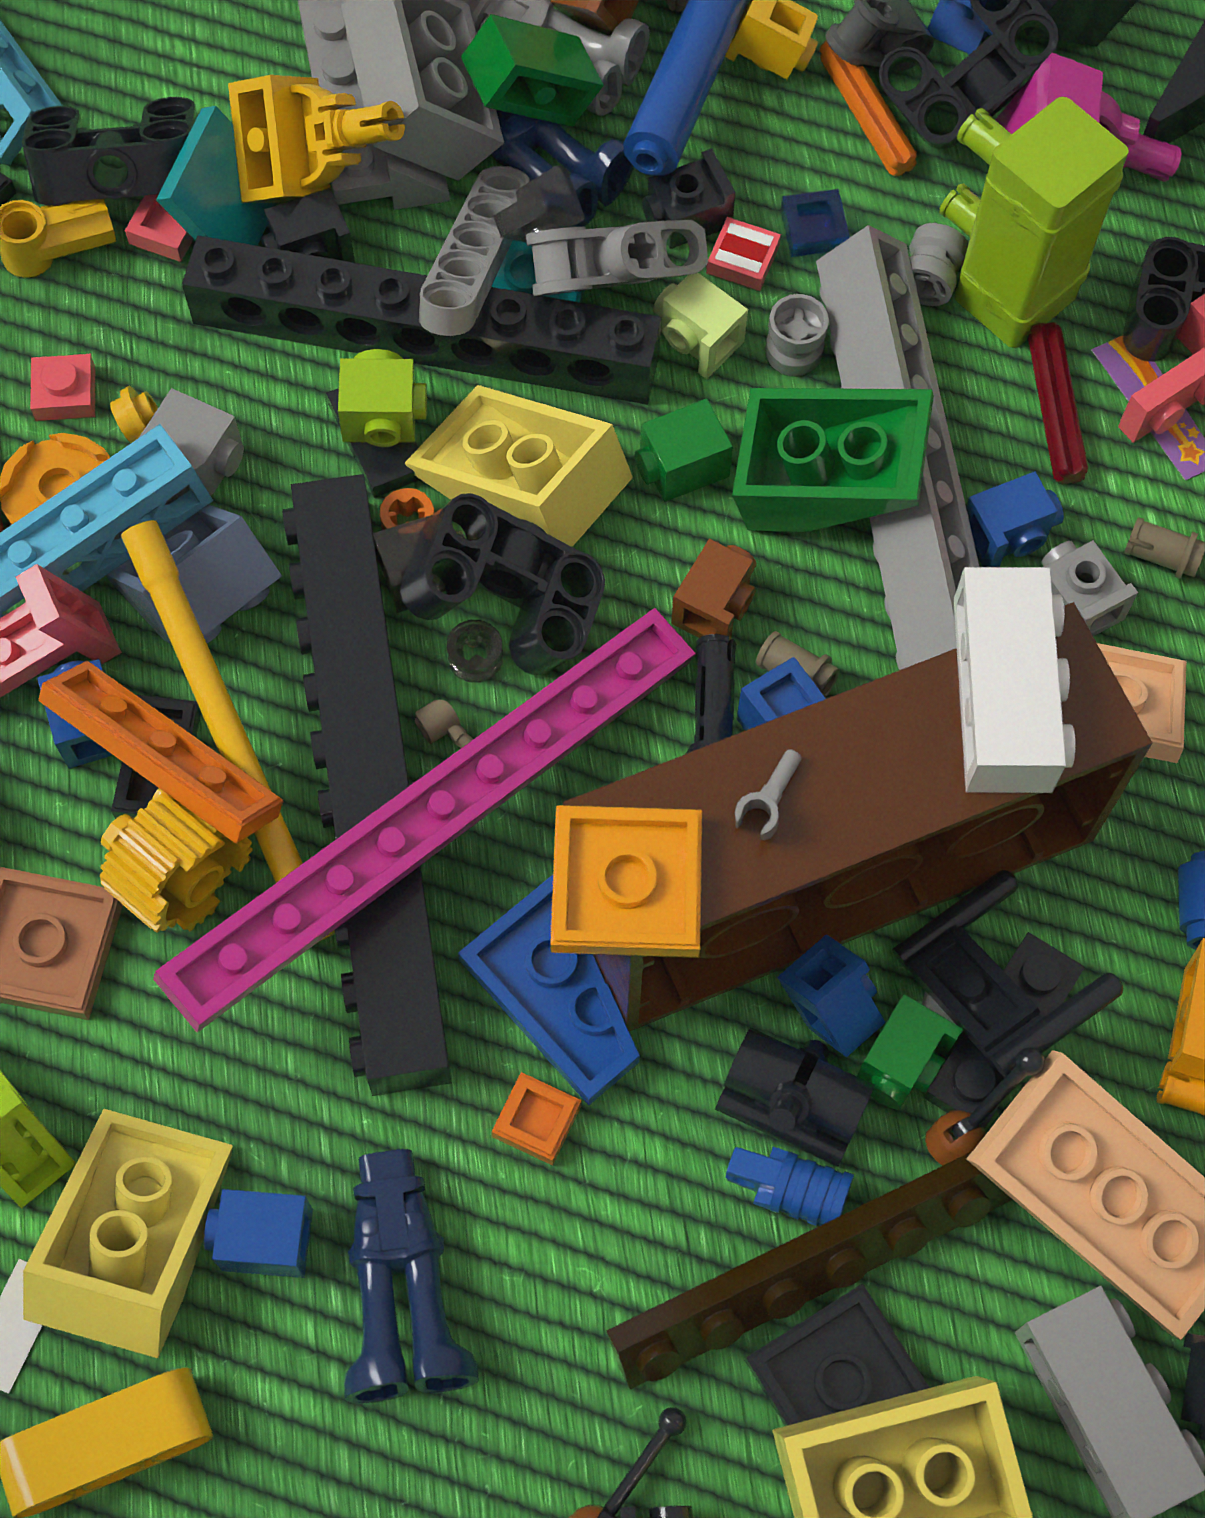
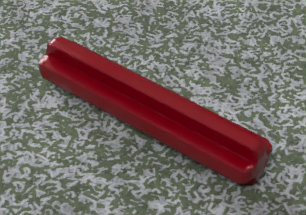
(1058, 403)

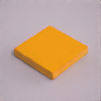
(627, 881)

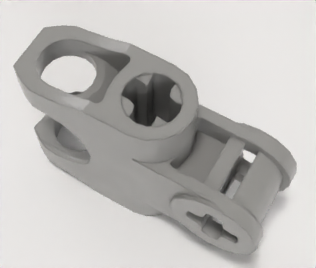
(611, 256)

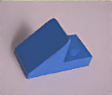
(957, 25)

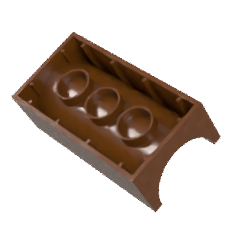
(866, 822)

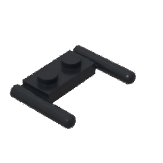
(980, 994)

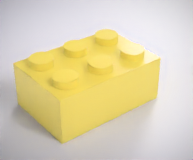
(907, 1458)

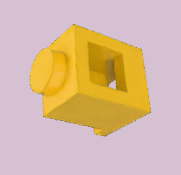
(775, 36)

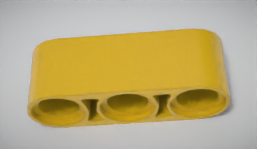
(102, 1442)

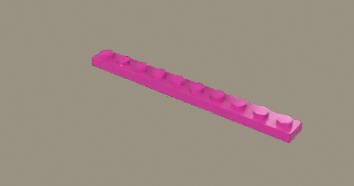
(419, 822)

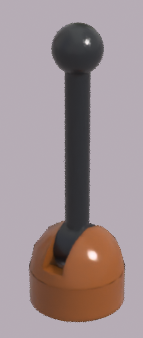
(967, 1125)
(671, 1423)

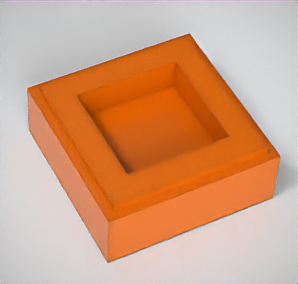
(536, 1118)

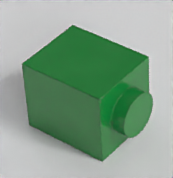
(684, 450)

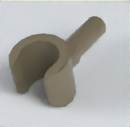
(439, 720)

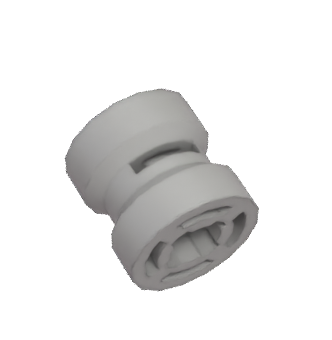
(931, 268)
(796, 334)

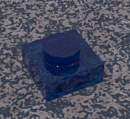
(814, 222)

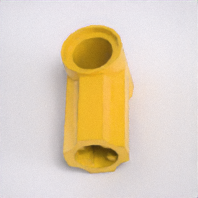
(37, 235)

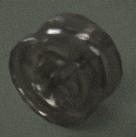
(477, 668)

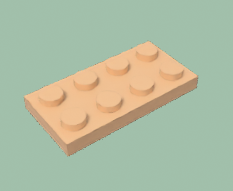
(1104, 1189)

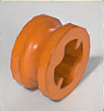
(405, 502)

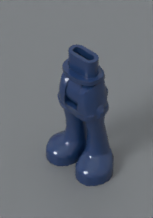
(593, 174)
(394, 1238)

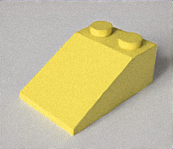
(526, 461)
(125, 1234)

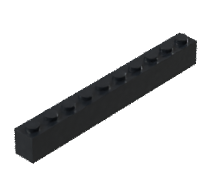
(366, 767)

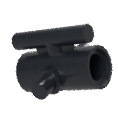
(795, 1095)

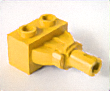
(295, 136)

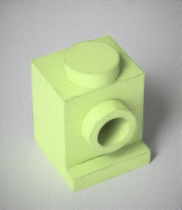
(701, 321)

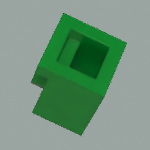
(905, 1052)

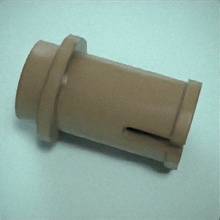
(1166, 547)
(779, 649)

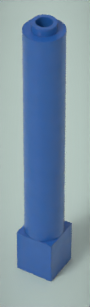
(682, 84)

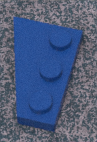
(553, 996)

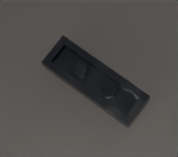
(967, 1074)

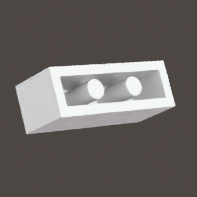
(1011, 680)

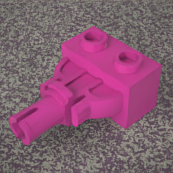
(1083, 85)

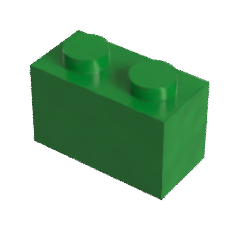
(531, 70)

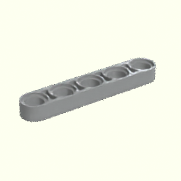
(469, 255)

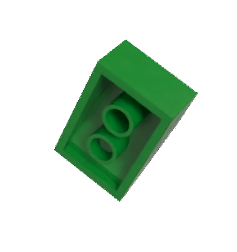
(830, 455)

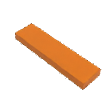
(161, 751)

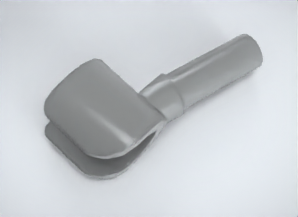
(770, 794)

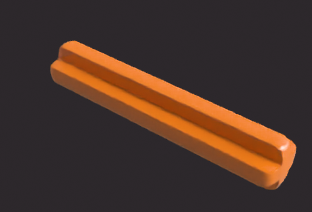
(871, 112)

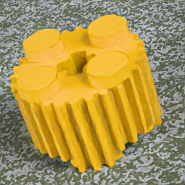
(168, 863)

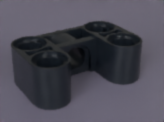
(982, 80)
(66, 157)
(1162, 294)
(513, 563)

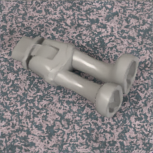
(613, 56)

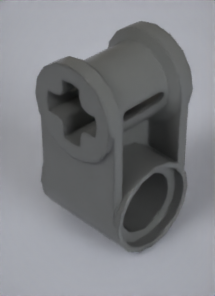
(876, 29)

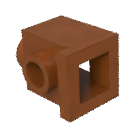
(715, 591)

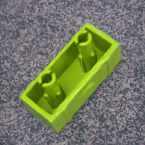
(1035, 215)

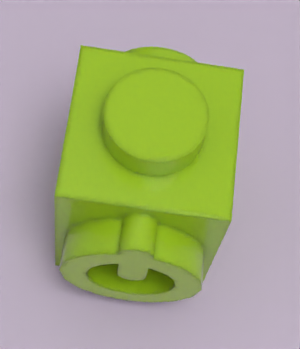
(379, 397)

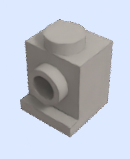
(1101, 596)

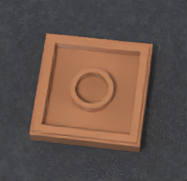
(53, 941)

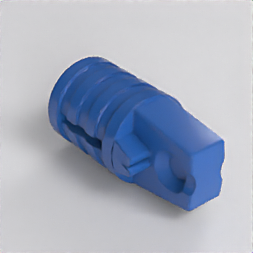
(791, 1184)

